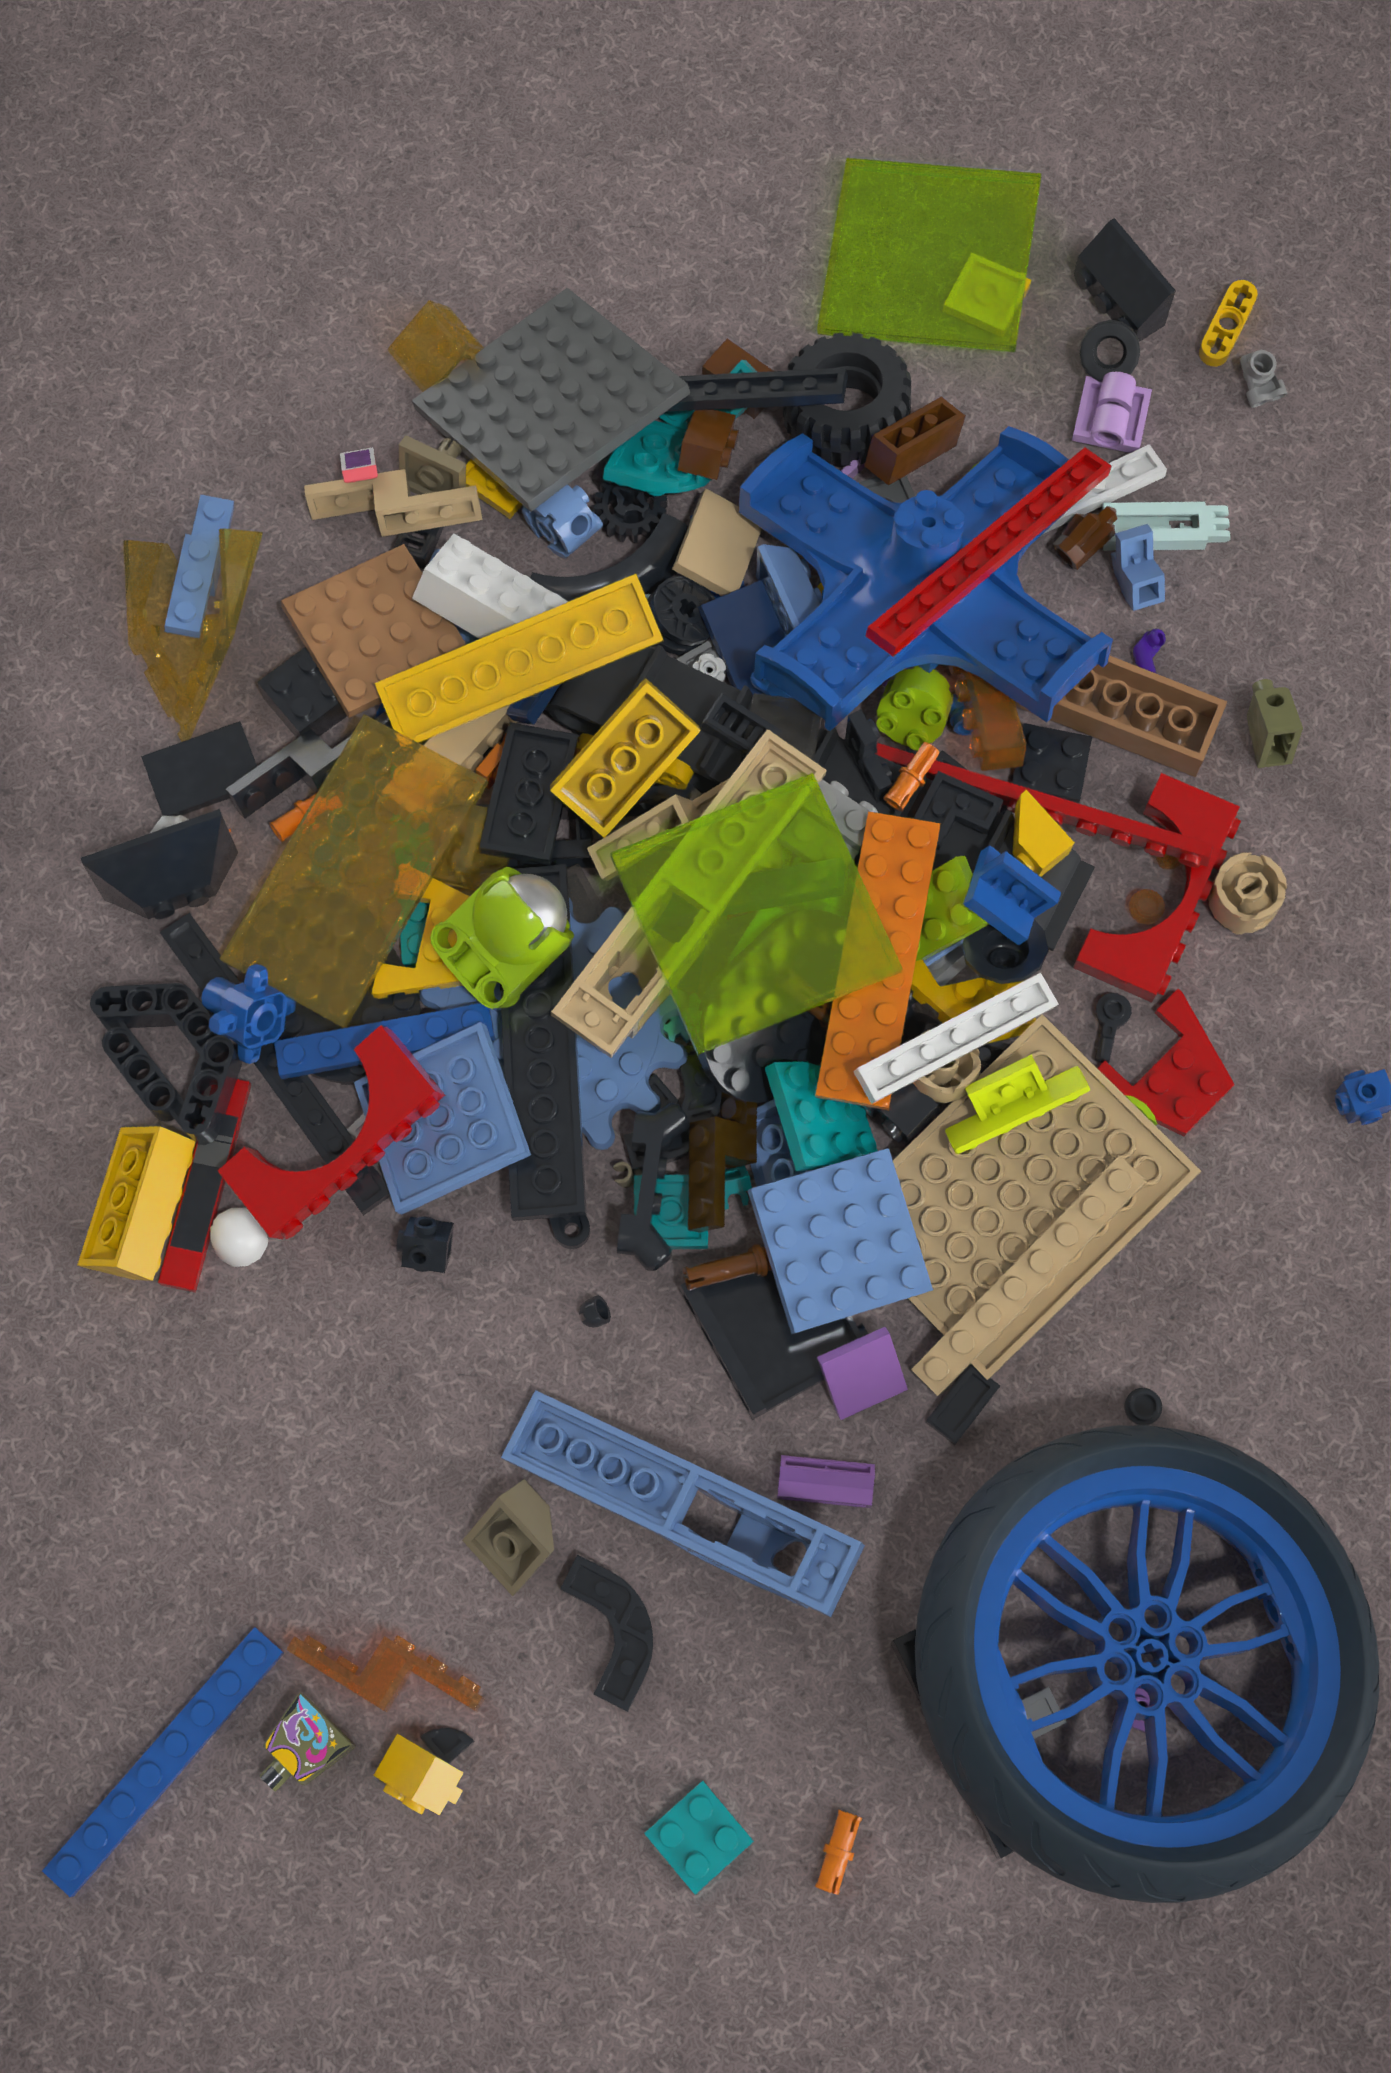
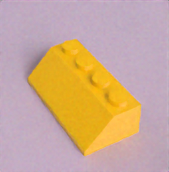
(137, 1202)

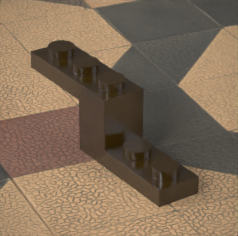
(712, 1147)

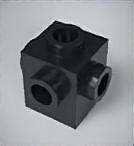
(426, 1244)

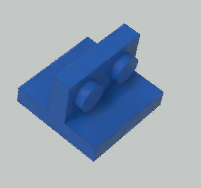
(1008, 894)

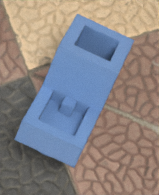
(1135, 568)

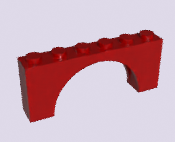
(1141, 959)
(397, 1098)

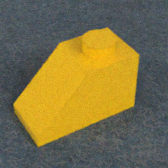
(1037, 837)

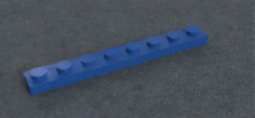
(162, 1762)

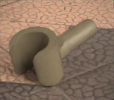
(629, 1180)

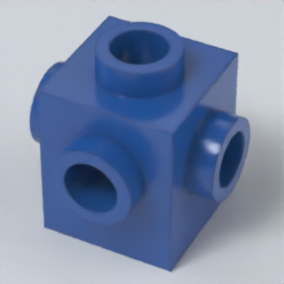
(1364, 1096)

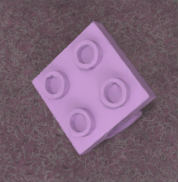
(1112, 412)

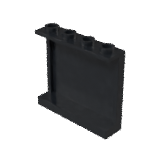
(755, 1344)

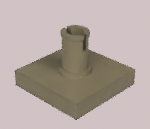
(432, 469)

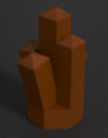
(1085, 536)

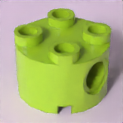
(914, 707)

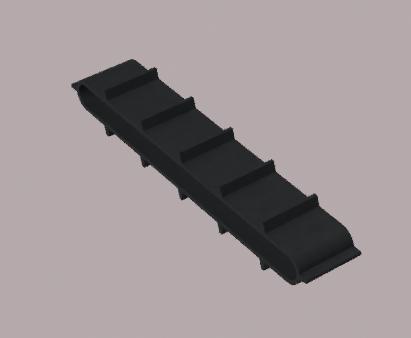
(593, 698)

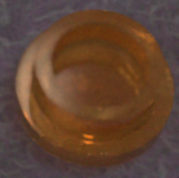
(1146, 906)

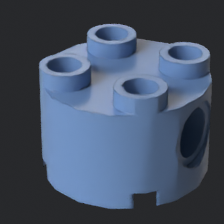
(564, 520)

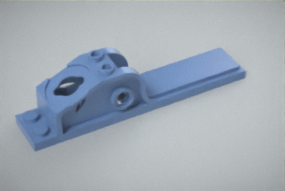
(658, 1490)

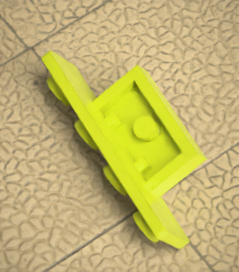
(1013, 1098)

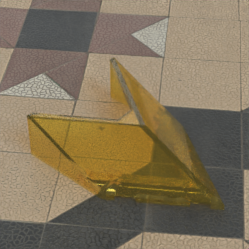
(179, 665)

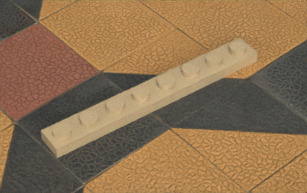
(1029, 1275)

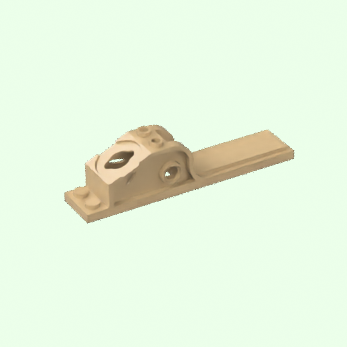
(588, 1004)

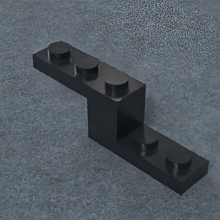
(302, 759)

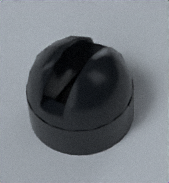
(595, 1312)

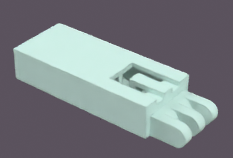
(1206, 526)

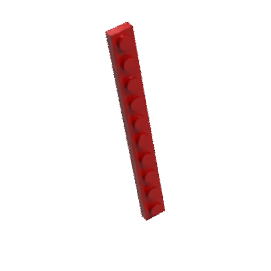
(987, 552)
(1084, 818)

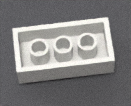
(480, 590)

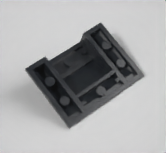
(166, 867)

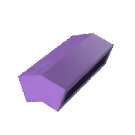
(826, 1481)

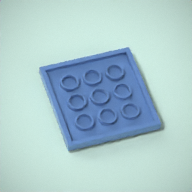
(467, 1134)
(840, 1240)

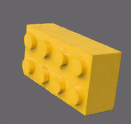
(624, 758)

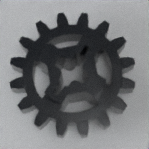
(631, 510)

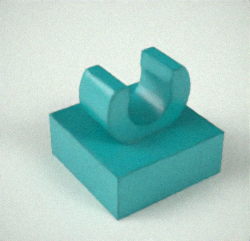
(737, 1182)

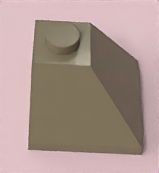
(513, 1536)

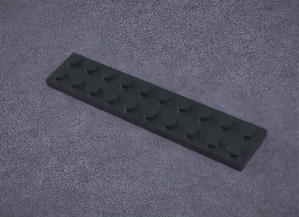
(545, 1088)

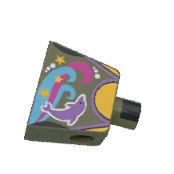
(303, 1745)

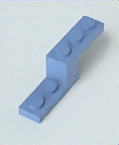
(198, 567)

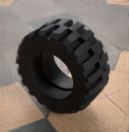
(870, 368)

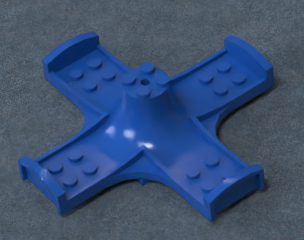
(880, 551)

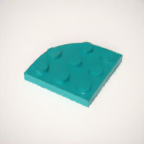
(651, 462)
(816, 1128)

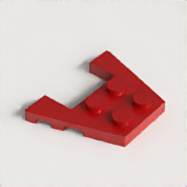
(1186, 1079)

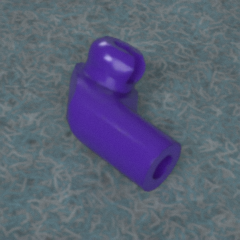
(1147, 648)

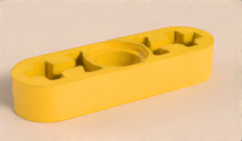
(1227, 310)

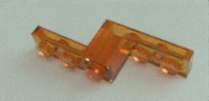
(387, 1672)

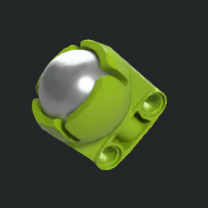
(504, 935)

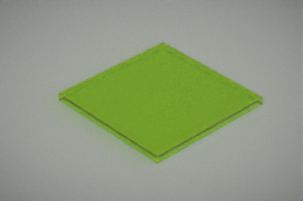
(930, 254)
(755, 913)

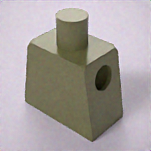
(1273, 724)

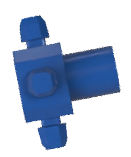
(248, 1011)

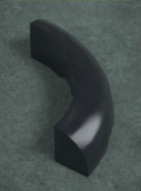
(650, 562)

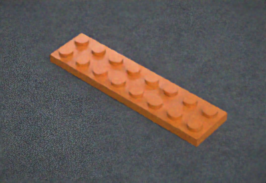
(870, 1022)

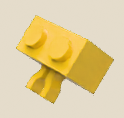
(418, 1777)

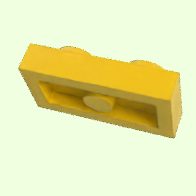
(491, 491)

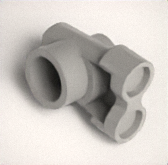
(1260, 378)

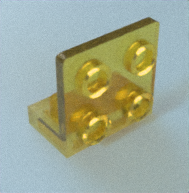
(433, 345)

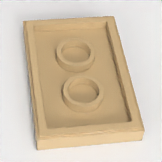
(717, 545)

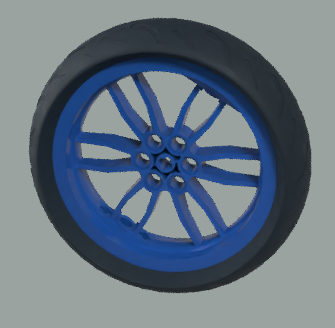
(1306, 1593)

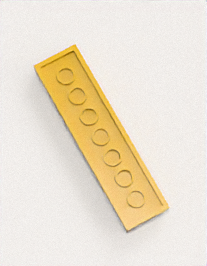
(520, 661)

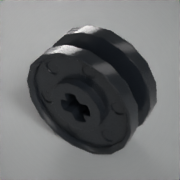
(677, 614)

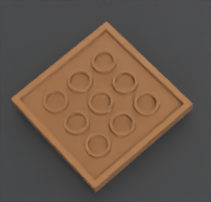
(369, 627)

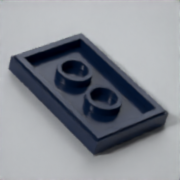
(740, 627)

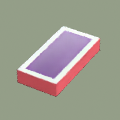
(358, 465)

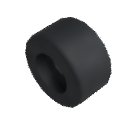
(1104, 330)

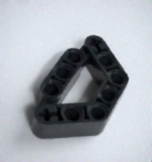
(155, 1084)

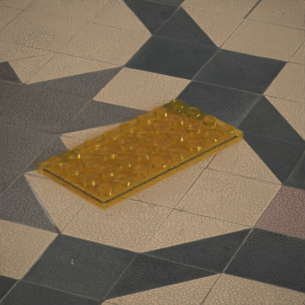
(355, 870)

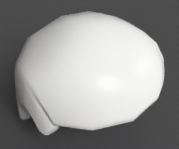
(238, 1237)

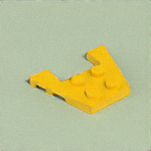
(429, 968)
(958, 997)

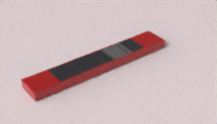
(202, 1198)

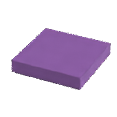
(862, 1373)

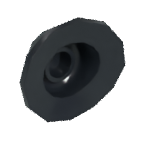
(1001, 959)

